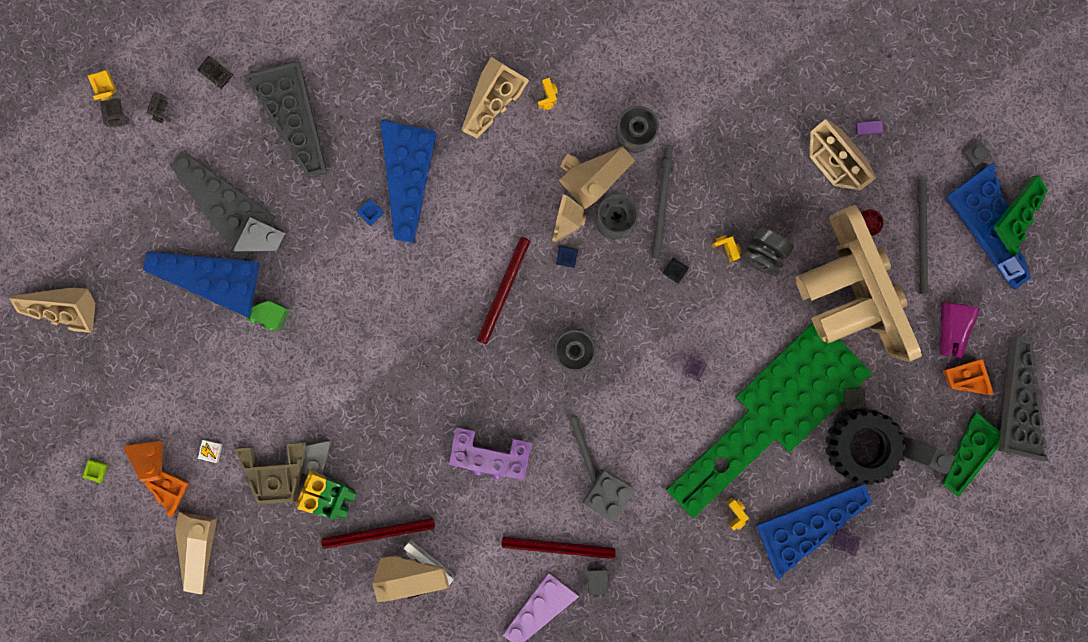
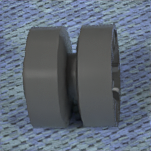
(637, 129)
(574, 350)

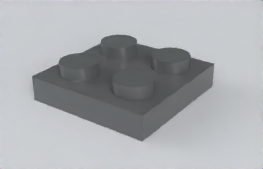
(608, 495)

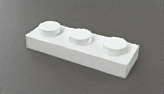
(415, 551)

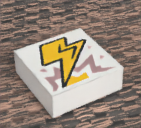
(210, 451)

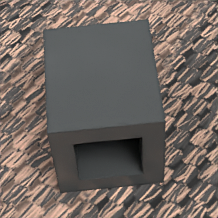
(597, 581)

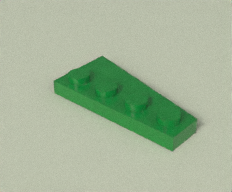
(1020, 214)
(972, 453)

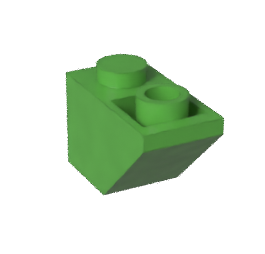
(270, 314)

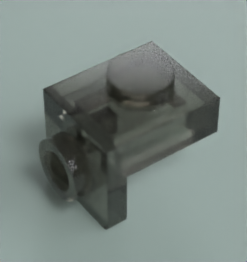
(215, 72)

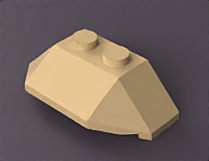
(839, 157)

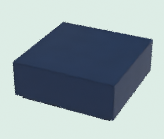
(567, 256)

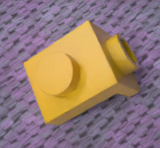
(102, 85)
(550, 91)
(733, 250)
(737, 507)

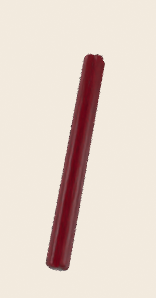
(503, 290)
(378, 533)
(558, 547)

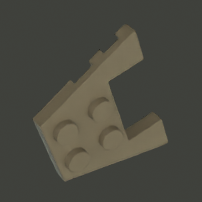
(274, 482)

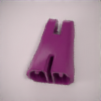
(956, 327)

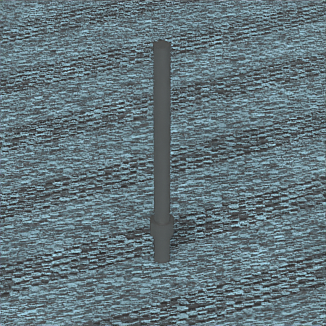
(667, 164)
(923, 199)

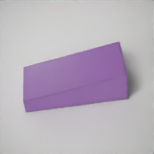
(867, 128)

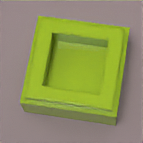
(95, 470)

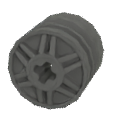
(622, 207)
(766, 254)

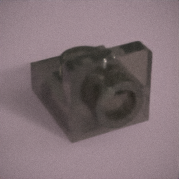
(158, 105)

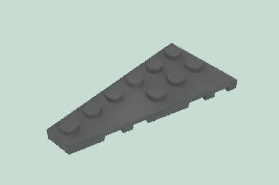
(288, 105)
(219, 200)
(1021, 408)

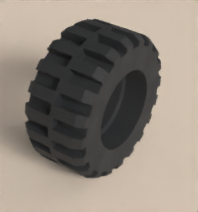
(890, 446)

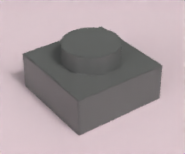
(976, 154)

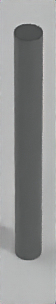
(584, 449)

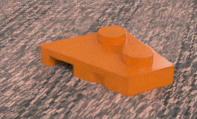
(969, 377)
(146, 460)
(168, 491)

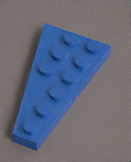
(408, 162)
(979, 208)

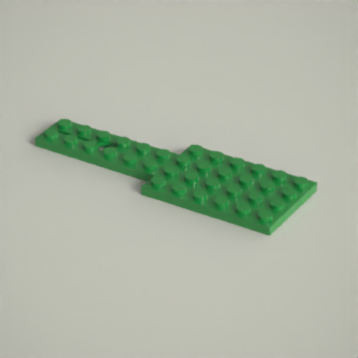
(782, 405)

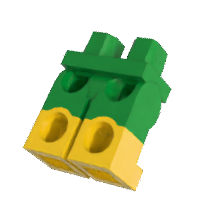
(324, 496)

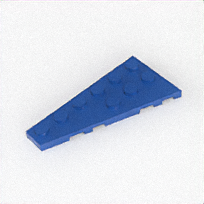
(214, 279)
(802, 530)

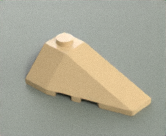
(493, 92)
(65, 306)
(194, 547)

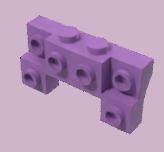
(489, 460)

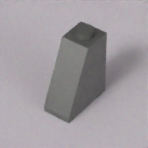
(928, 456)

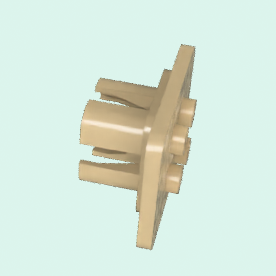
(877, 300)

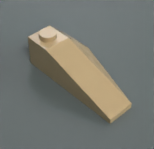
(593, 178)
(568, 219)
(405, 578)

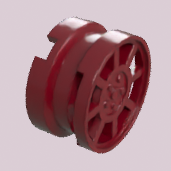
(873, 220)

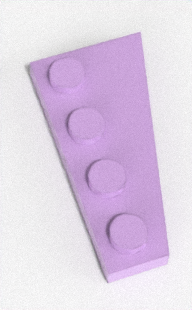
(542, 606)

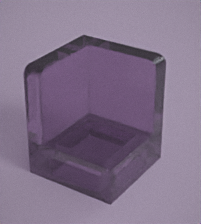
(693, 369)
(846, 542)

